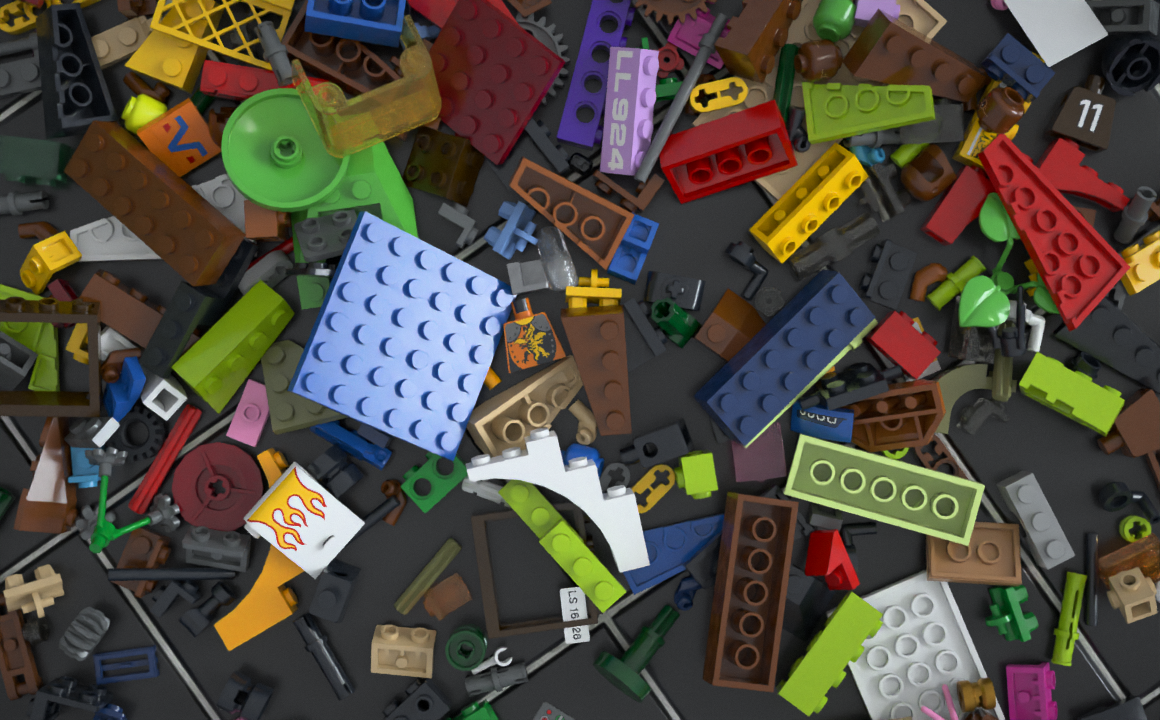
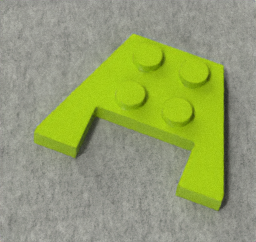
(38, 337)

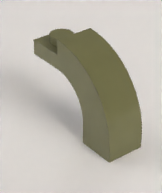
(959, 380)

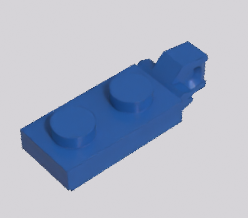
(353, 443)

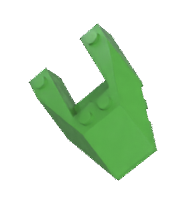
(368, 186)

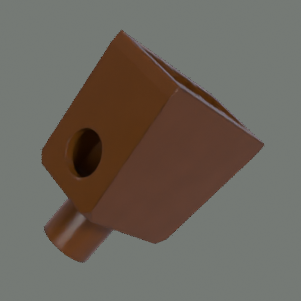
(1136, 426)

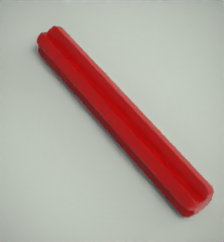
(165, 459)

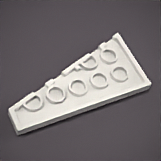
(113, 241)

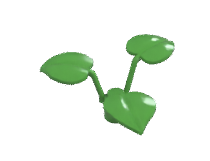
(984, 298)

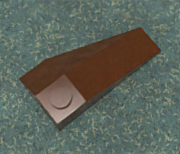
(729, 326)
(50, 500)

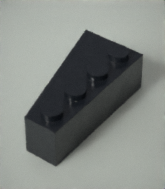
(70, 73)

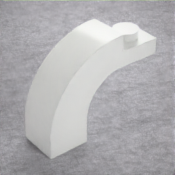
(159, 393)

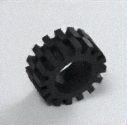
(155, 438)

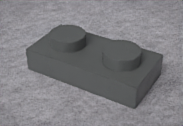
(91, 432)

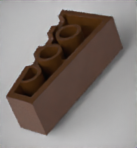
(757, 37)
(127, 309)

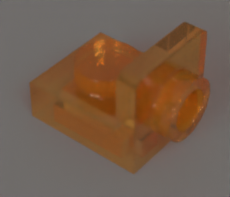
(446, 596)

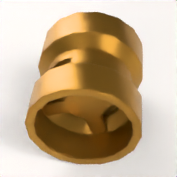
(976, 695)

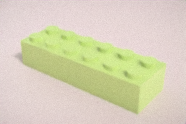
(884, 489)

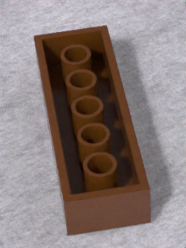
(154, 203)
(750, 592)

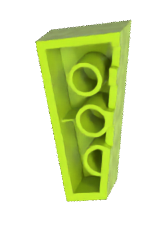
(234, 346)
(830, 653)

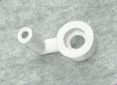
(1037, 323)

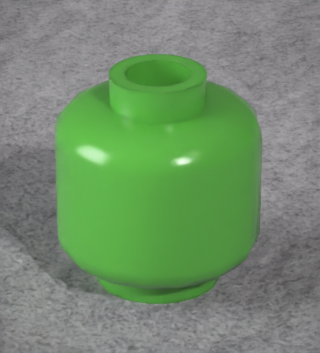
(834, 19)

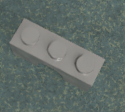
(1032, 509)

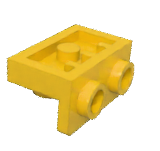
(1143, 262)

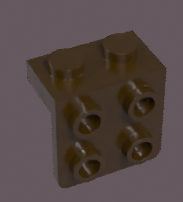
(443, 165)

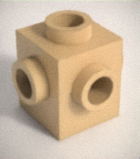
(1132, 595)

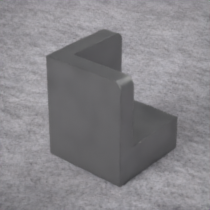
(527, 277)

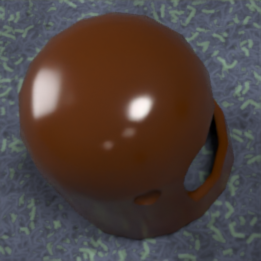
(928, 174)

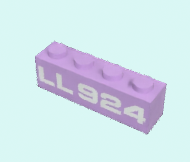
(628, 109)

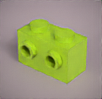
(696, 474)

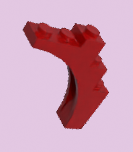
(1058, 164)

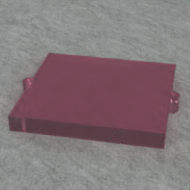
(762, 458)

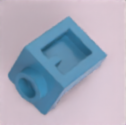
(83, 472)

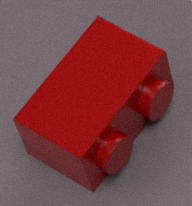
(904, 344)

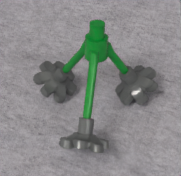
(98, 524)

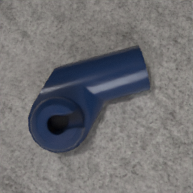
(685, 593)

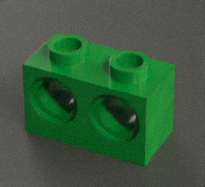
(440, 482)

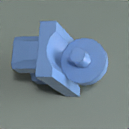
(516, 231)

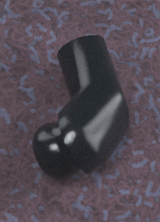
(795, 130)

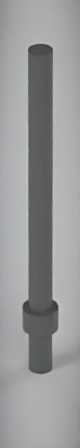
(706, 48)

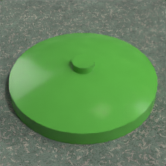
(278, 155)

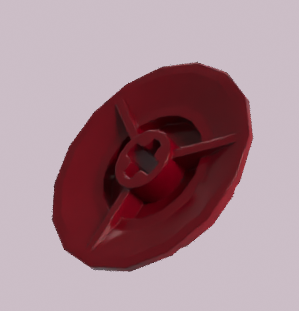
(198, 498)

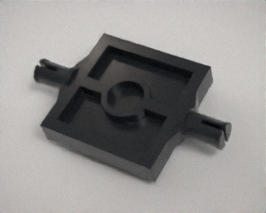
(850, 386)

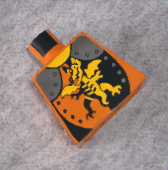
(530, 338)

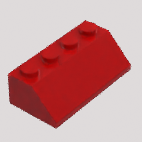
(727, 152)

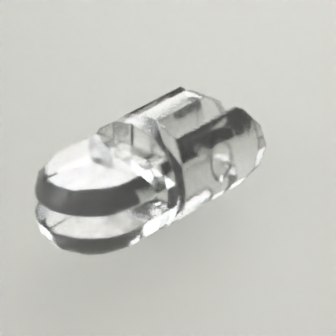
(556, 259)

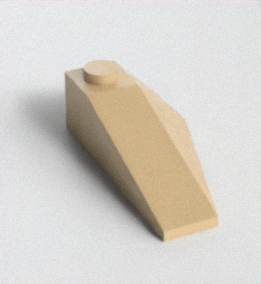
(524, 407)

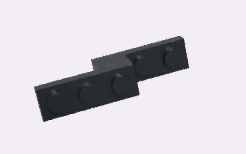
(194, 307)

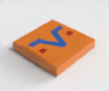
(180, 138)

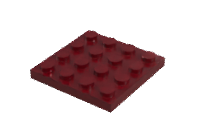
(490, 76)

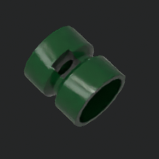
(466, 647)

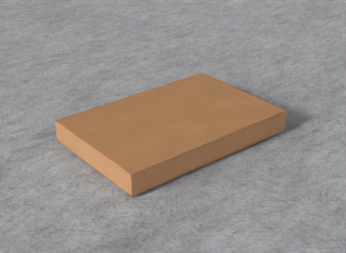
(988, 559)

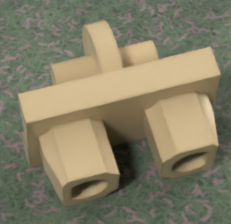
(34, 594)

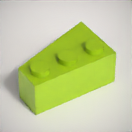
(1071, 394)

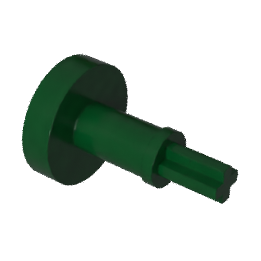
(625, 671)

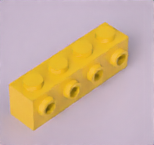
(809, 202)

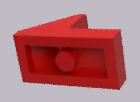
(830, 559)

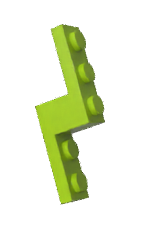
(563, 543)

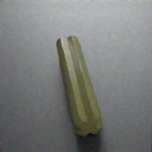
(1002, 370)
(427, 576)

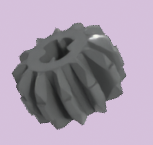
(84, 633)

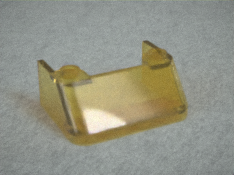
(379, 113)

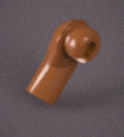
(925, 277)

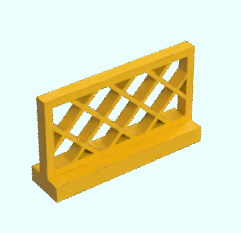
(279, 7)

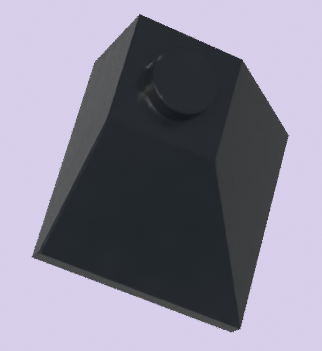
(804, 602)

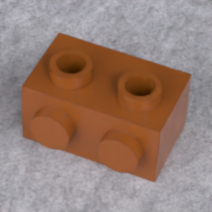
(265, 224)

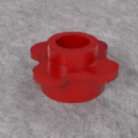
(675, 62)

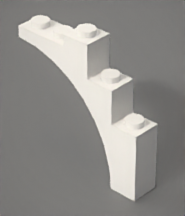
(579, 481)

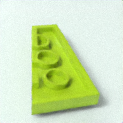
(853, 110)

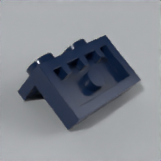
(1017, 68)

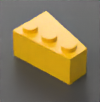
(173, 59)

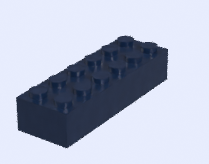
(784, 356)

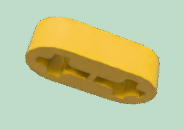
(717, 87)
(656, 493)

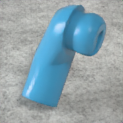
(867, 155)

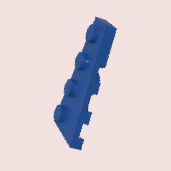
(670, 548)

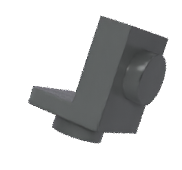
(458, 215)

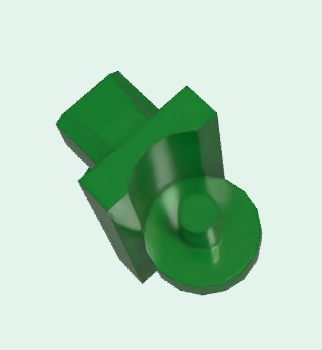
(1008, 615)

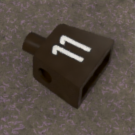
(1084, 116)

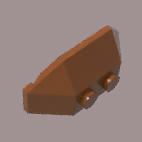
(899, 417)

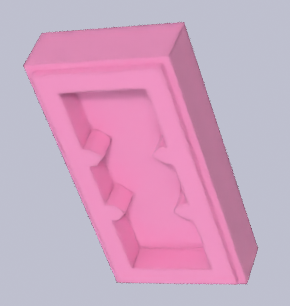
(250, 414)

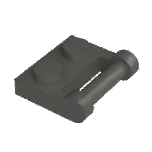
(20, 75)

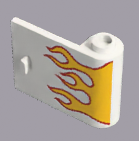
(300, 517)

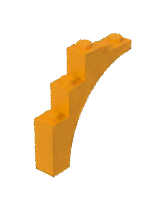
(269, 598)

